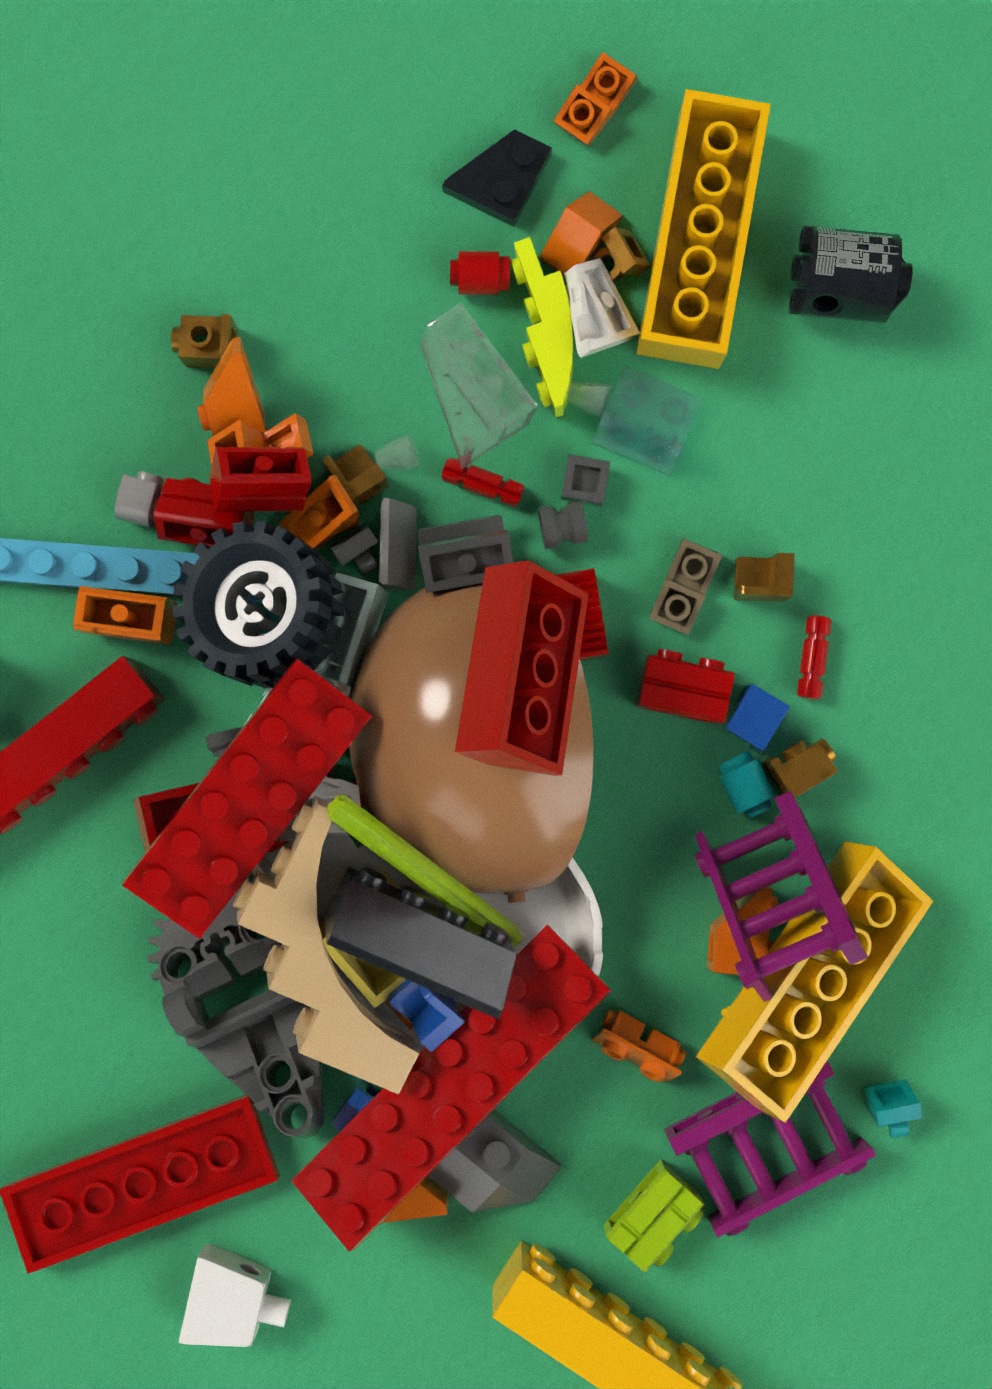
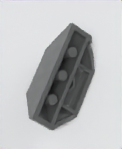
(495, 1167)

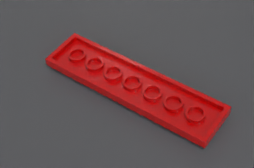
(449, 1092)

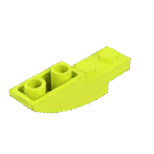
(552, 338)

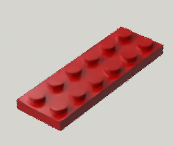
(247, 799)
(139, 1183)

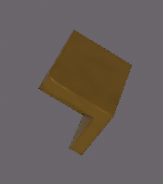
(357, 475)
(764, 578)

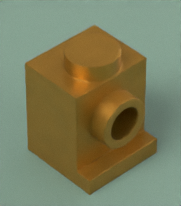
(206, 353)
(802, 766)

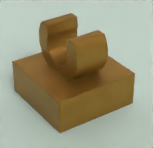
(626, 253)

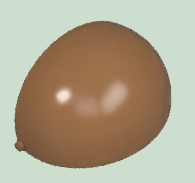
(472, 819)

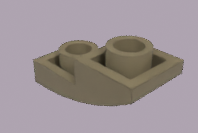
(685, 586)

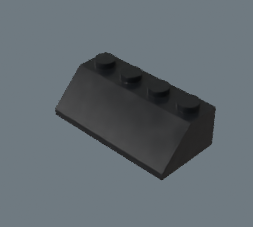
(421, 940)

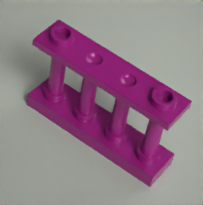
(820, 896)
(731, 1117)

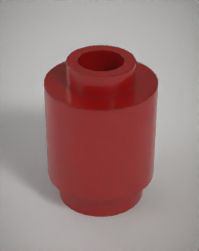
(480, 273)

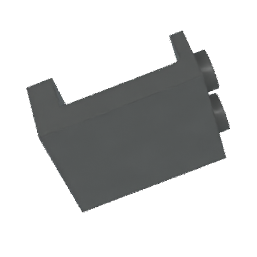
(459, 551)

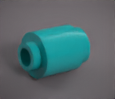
(746, 784)

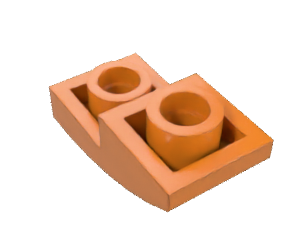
(595, 99)

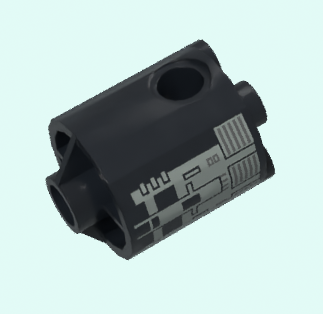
(849, 274)

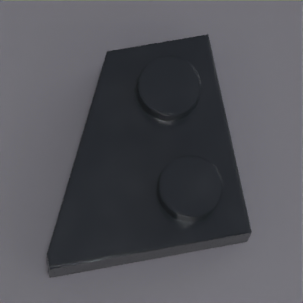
(501, 177)

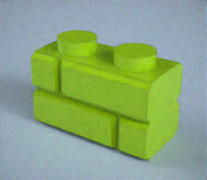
(654, 1217)

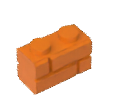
(124, 615)

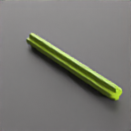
(415, 865)

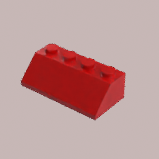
(522, 669)

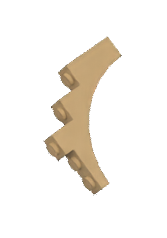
(337, 1025)

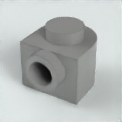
(138, 498)

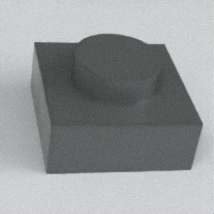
(585, 480)

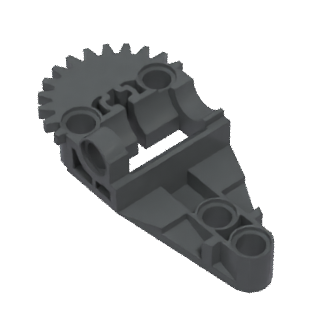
(249, 1038)

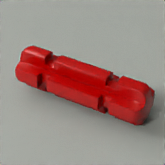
(483, 482)
(814, 657)

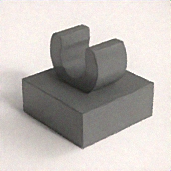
(355, 547)

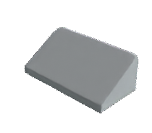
(398, 545)

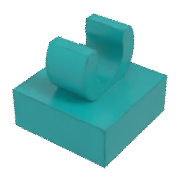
(893, 1106)

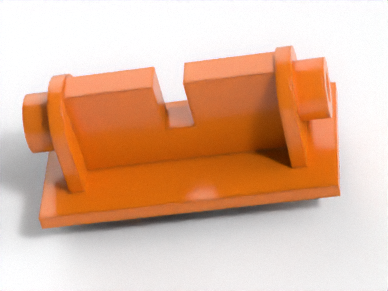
(653, 1057)

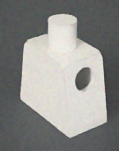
(229, 1300)

